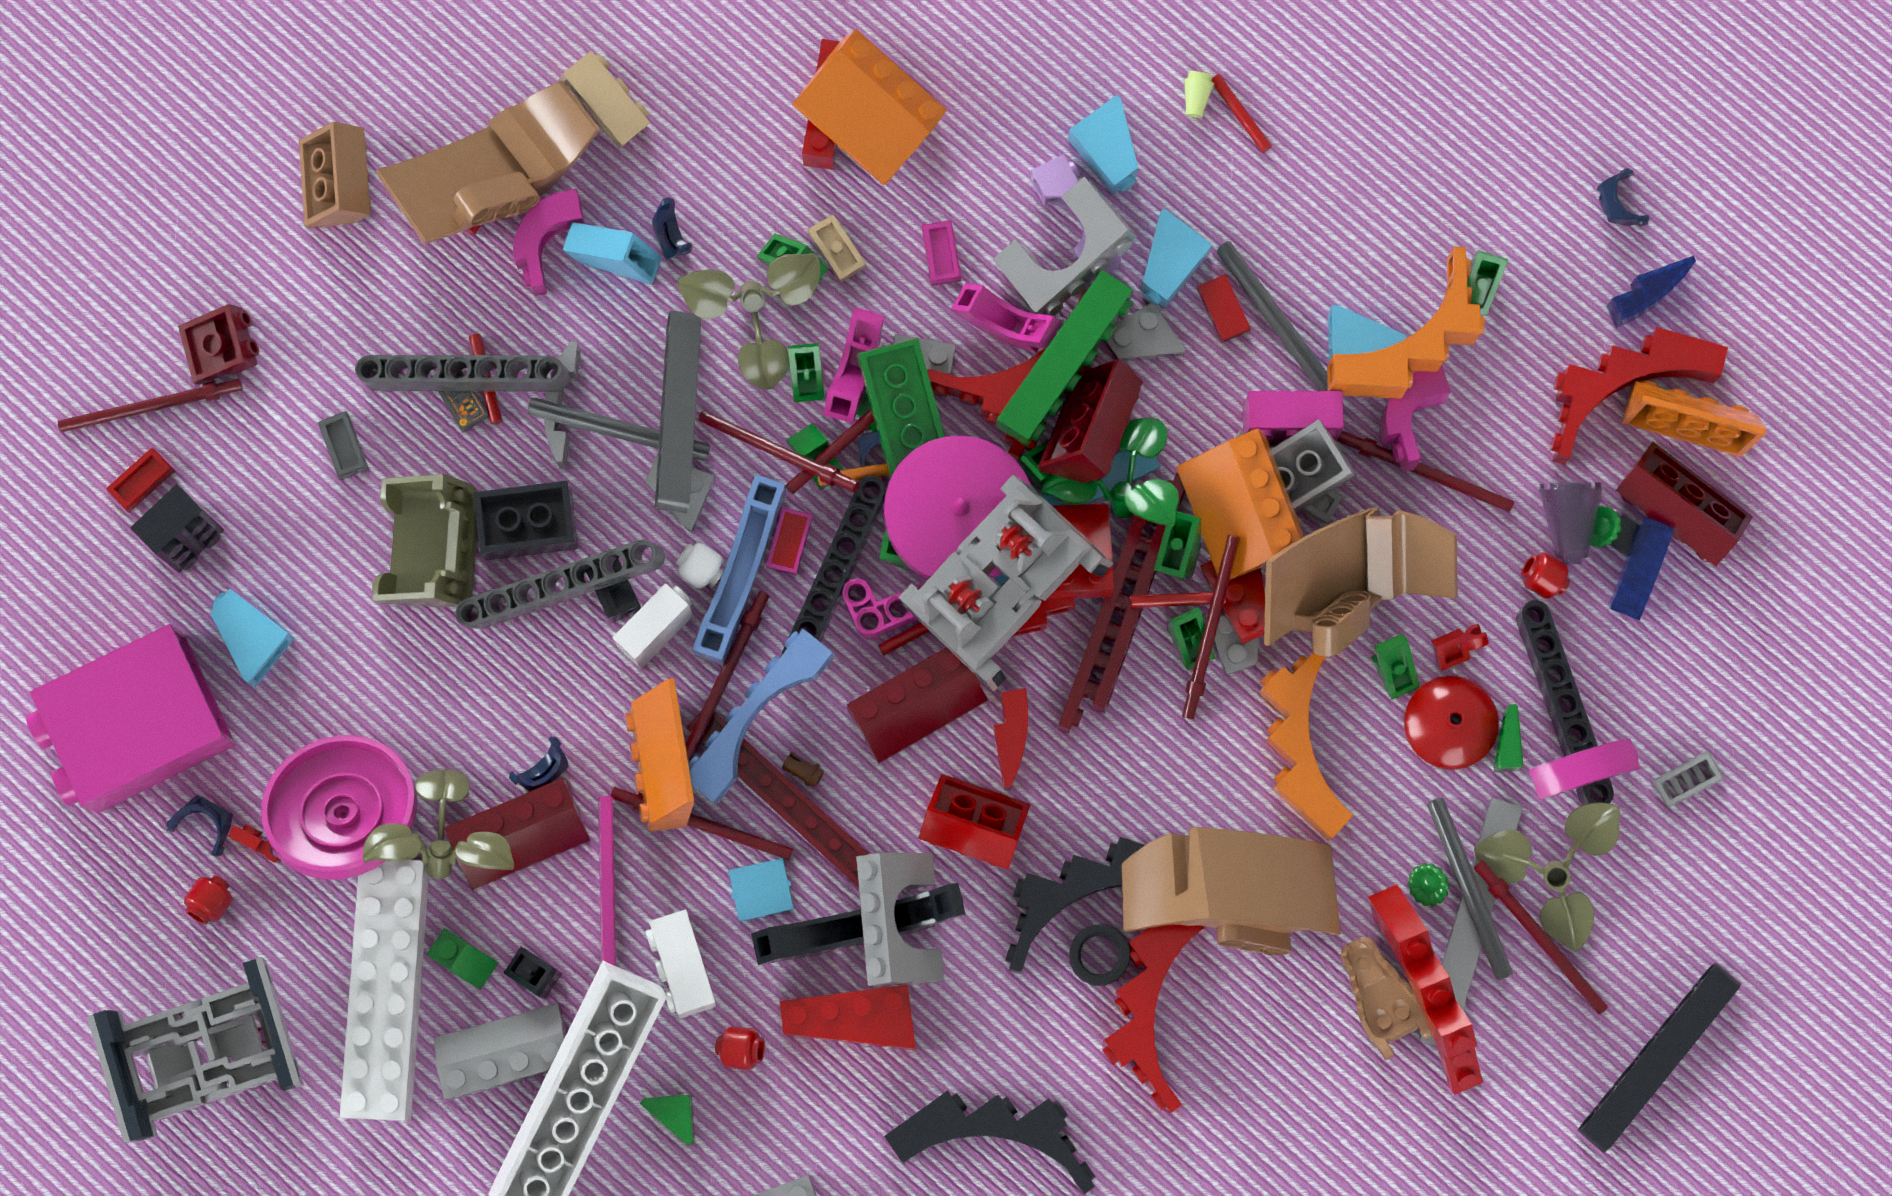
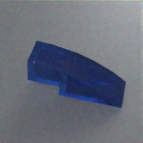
(1648, 291)
(1641, 568)

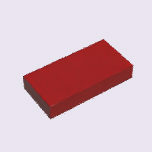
(1223, 308)
(140, 479)

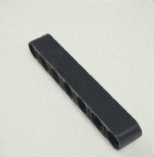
(843, 563)
(1565, 689)
(1659, 1057)

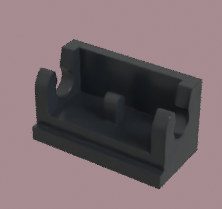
(618, 598)

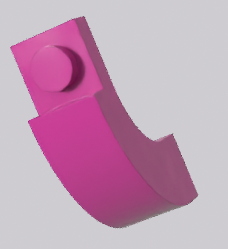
(537, 227)
(1004, 321)
(848, 384)
(1395, 423)
(1584, 768)

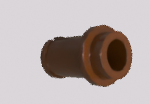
(803, 769)

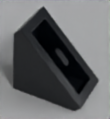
(532, 973)

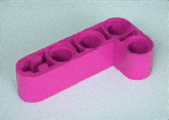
(878, 610)

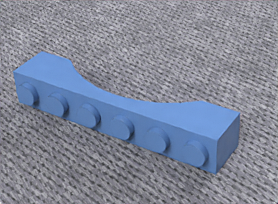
(741, 570)
(718, 766)

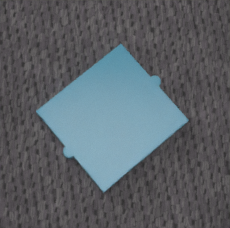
(761, 889)

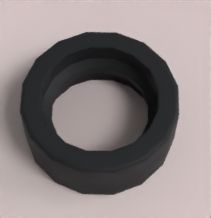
(1123, 955)

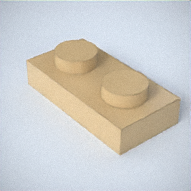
(836, 248)

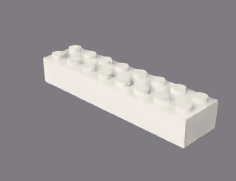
(385, 992)
(581, 1085)

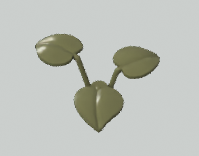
(791, 277)
(395, 843)
(1570, 916)

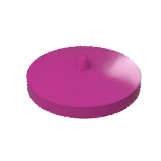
(943, 496)
(331, 800)

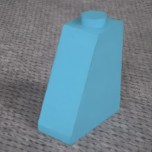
(1107, 146)
(612, 251)
(1173, 259)
(1357, 334)
(249, 636)

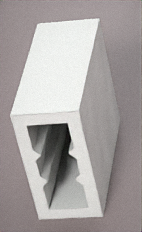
(654, 625)

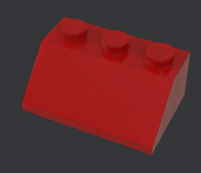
(974, 821)

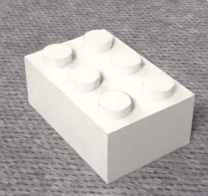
(680, 964)

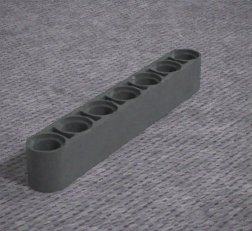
(475, 379)
(678, 412)
(545, 584)

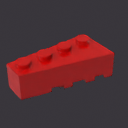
(860, 1017)

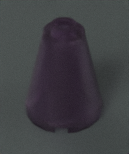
(1571, 517)

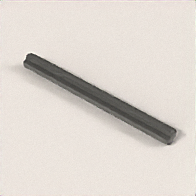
(1274, 315)
(605, 425)
(1470, 889)

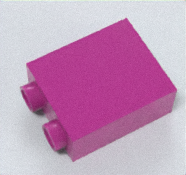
(128, 720)

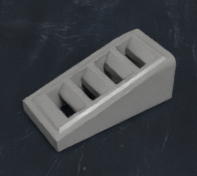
(1712, 767)

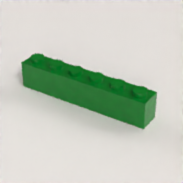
(1064, 359)

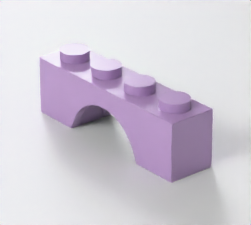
(1051, 183)

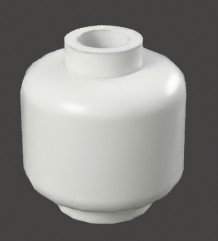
(699, 565)

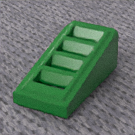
(1509, 747)

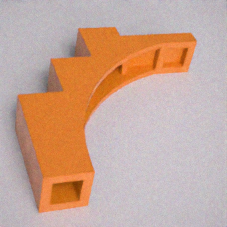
(1390, 370)
(1302, 785)

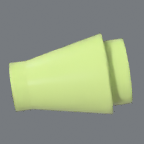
(1197, 92)

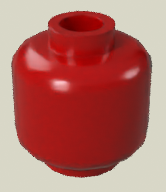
(1545, 575)
(208, 899)
(740, 1048)

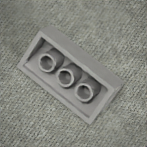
(1311, 465)
(499, 1052)

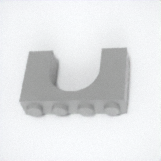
(1105, 239)
(886, 954)

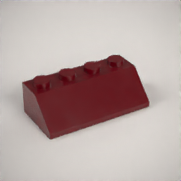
(1092, 423)
(1685, 501)
(916, 703)
(532, 824)

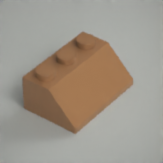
(334, 175)

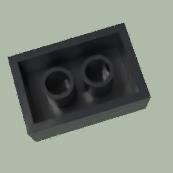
(525, 520)
(177, 529)

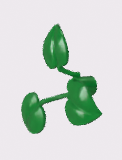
(1152, 501)

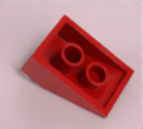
(1094, 524)

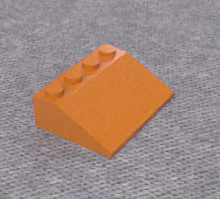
(869, 106)
(1692, 419)
(1242, 495)
(660, 758)

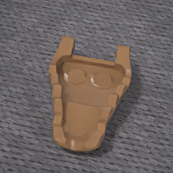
(1382, 997)

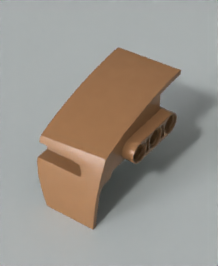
(495, 169)
(1348, 568)
(1233, 881)

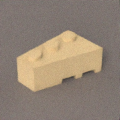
(605, 98)

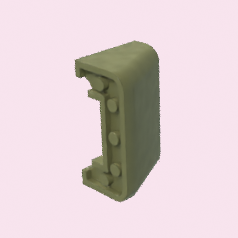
(430, 541)

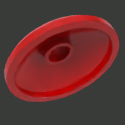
(1436, 738)

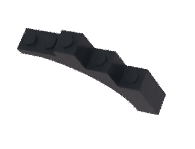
(1048, 898)
(846, 929)
(945, 1121)

